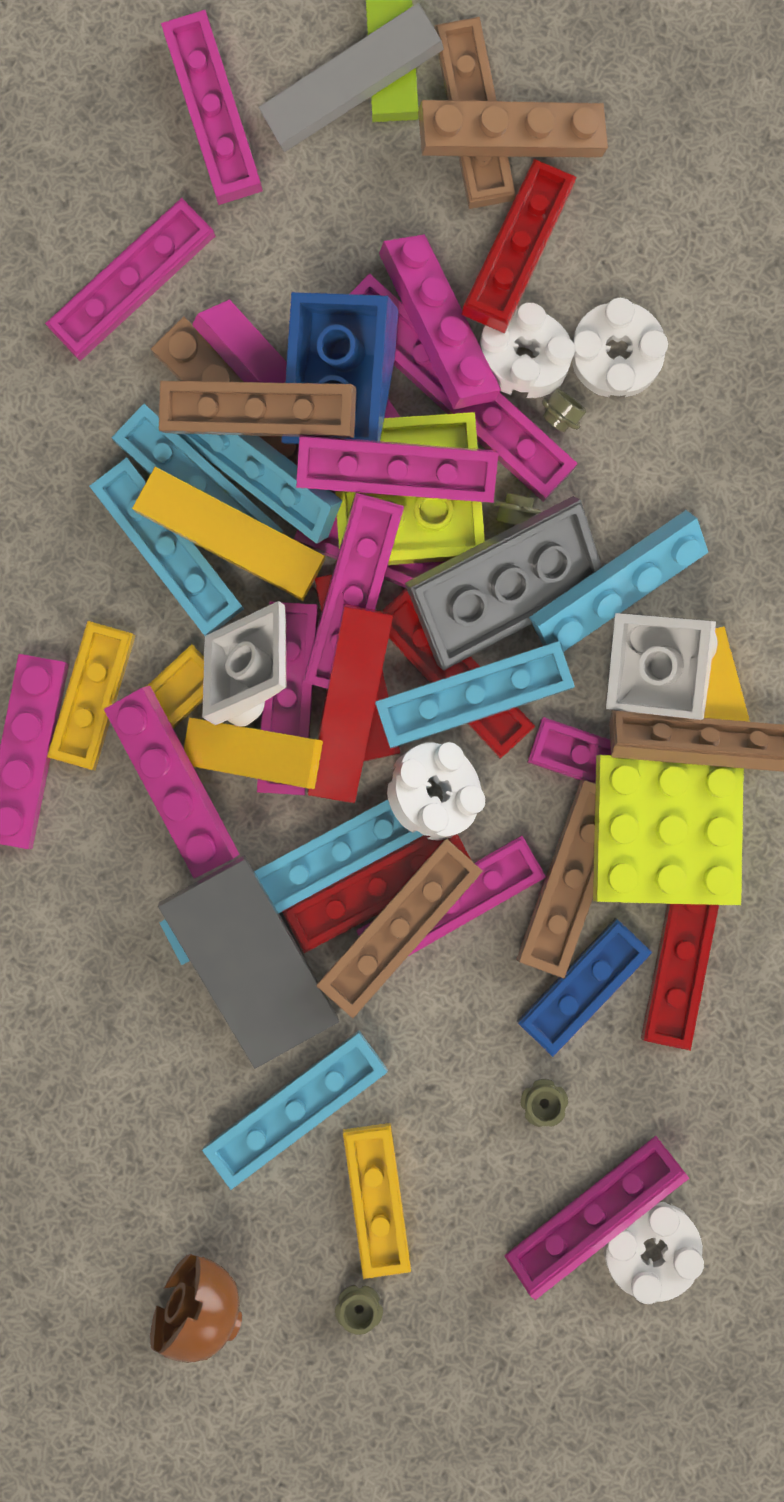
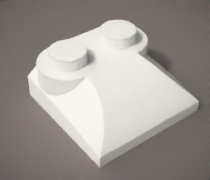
(661, 665)
(244, 666)

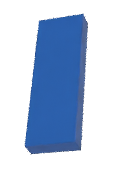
(585, 987)

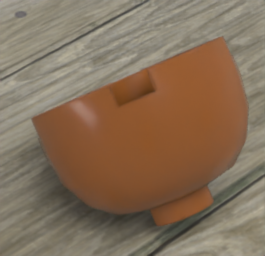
(199, 1312)

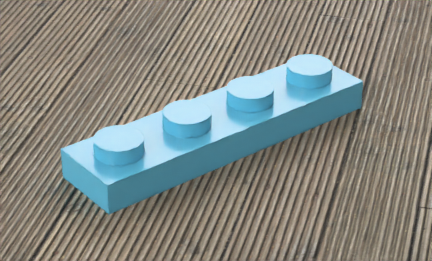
(172, 454)
(270, 479)
(170, 555)
(621, 582)
(474, 694)
(294, 1110)

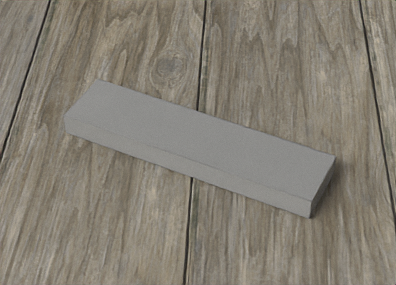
(351, 77)

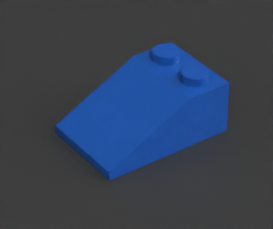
(345, 343)

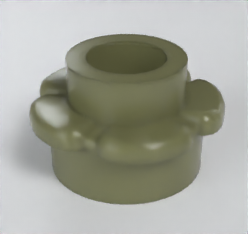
(563, 411)
(516, 509)
(547, 1116)
(359, 1322)

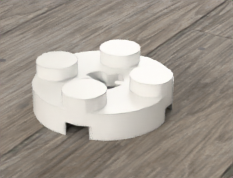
(618, 322)
(541, 335)
(455, 776)
(667, 1276)

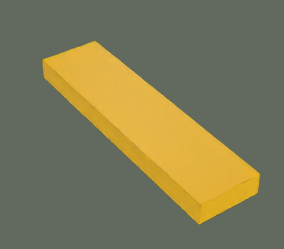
(229, 533)

